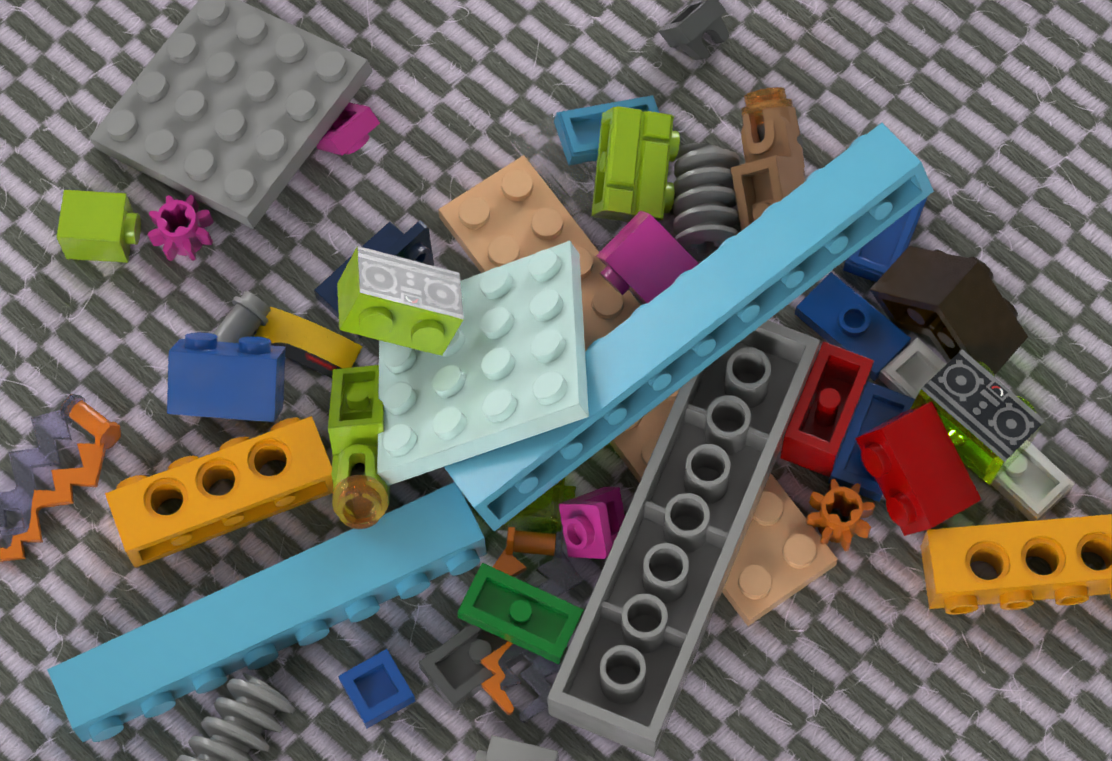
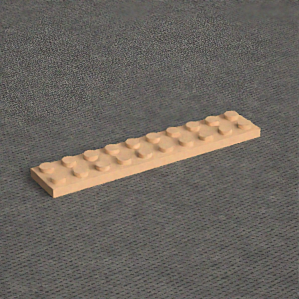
(519, 216)

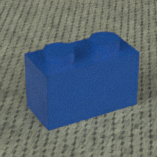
(226, 378)

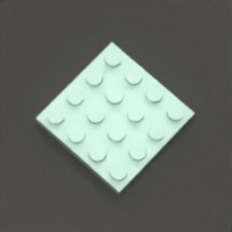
(501, 379)

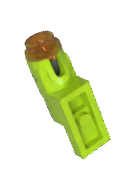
(353, 429)

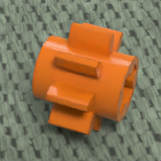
(850, 505)

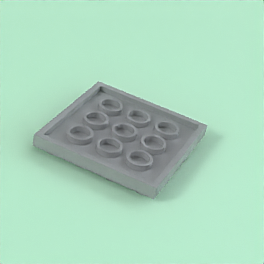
(231, 107)

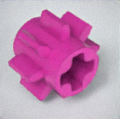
(177, 215)

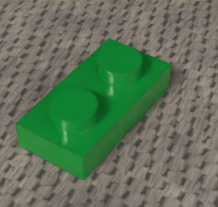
(520, 613)

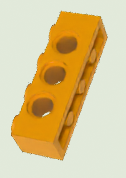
(206, 516)
(1005, 547)

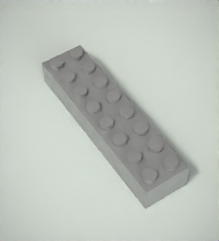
(681, 540)

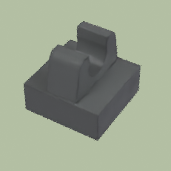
(691, 24)

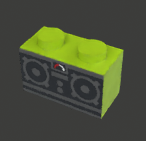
(399, 301)

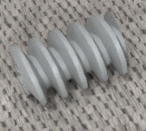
(704, 198)
(240, 722)

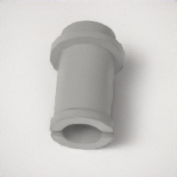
(243, 318)

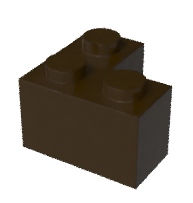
(952, 304)

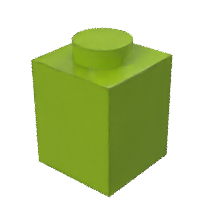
(97, 226)

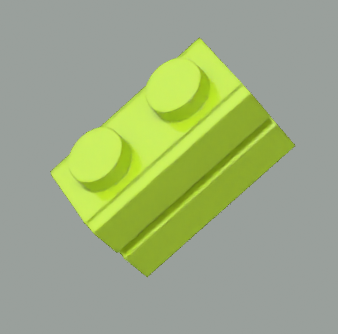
(634, 164)

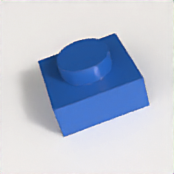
(376, 688)

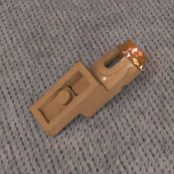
(771, 153)

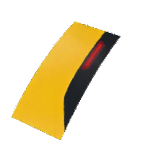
(309, 342)

